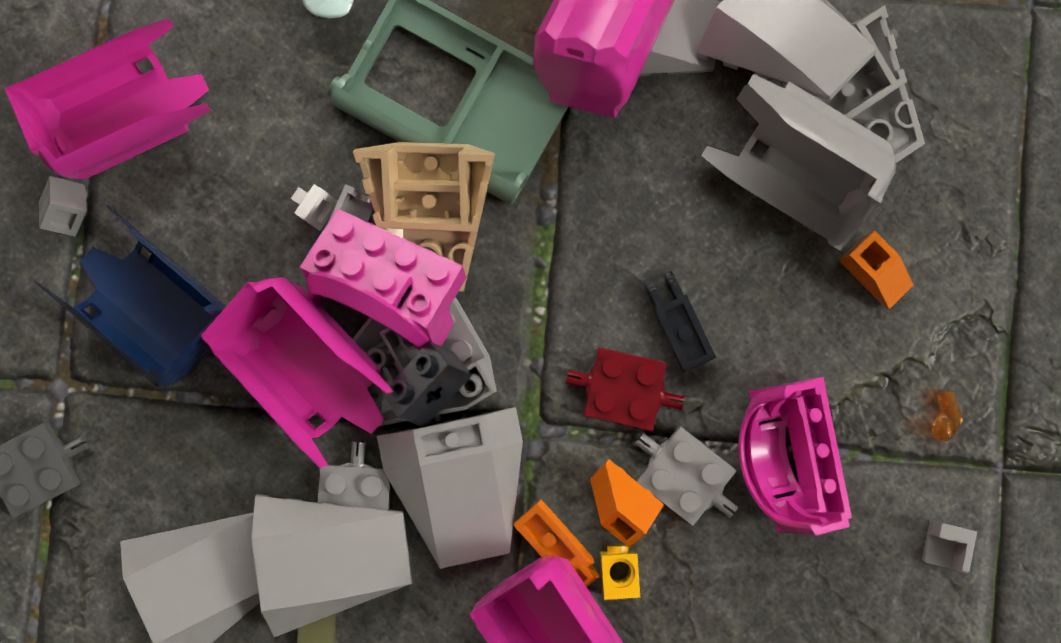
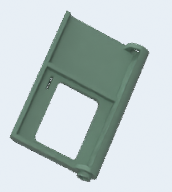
(500, 111)

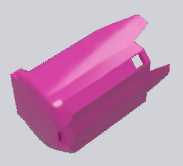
(596, 50)
(105, 105)
(296, 365)
(542, 606)

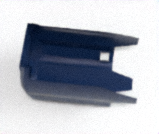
(147, 310)

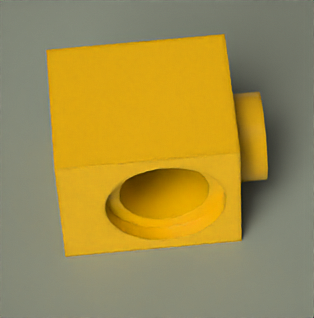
(619, 588)

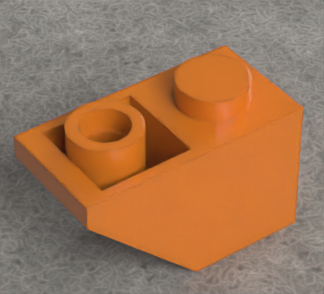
(878, 268)
(623, 504)

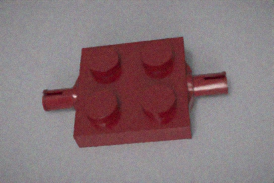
(625, 389)

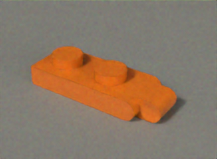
(553, 538)

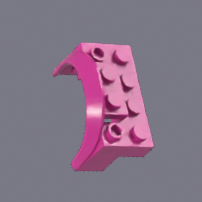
(373, 271)
(821, 493)

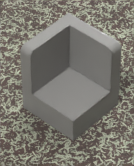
(62, 206)
(949, 546)

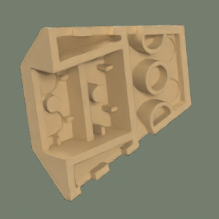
(429, 193)

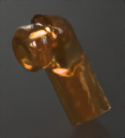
(949, 418)

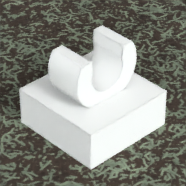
(314, 206)

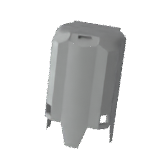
(816, 161)

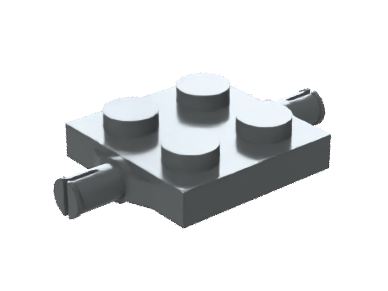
(37, 468)

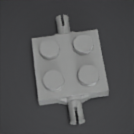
(686, 475)
(355, 483)

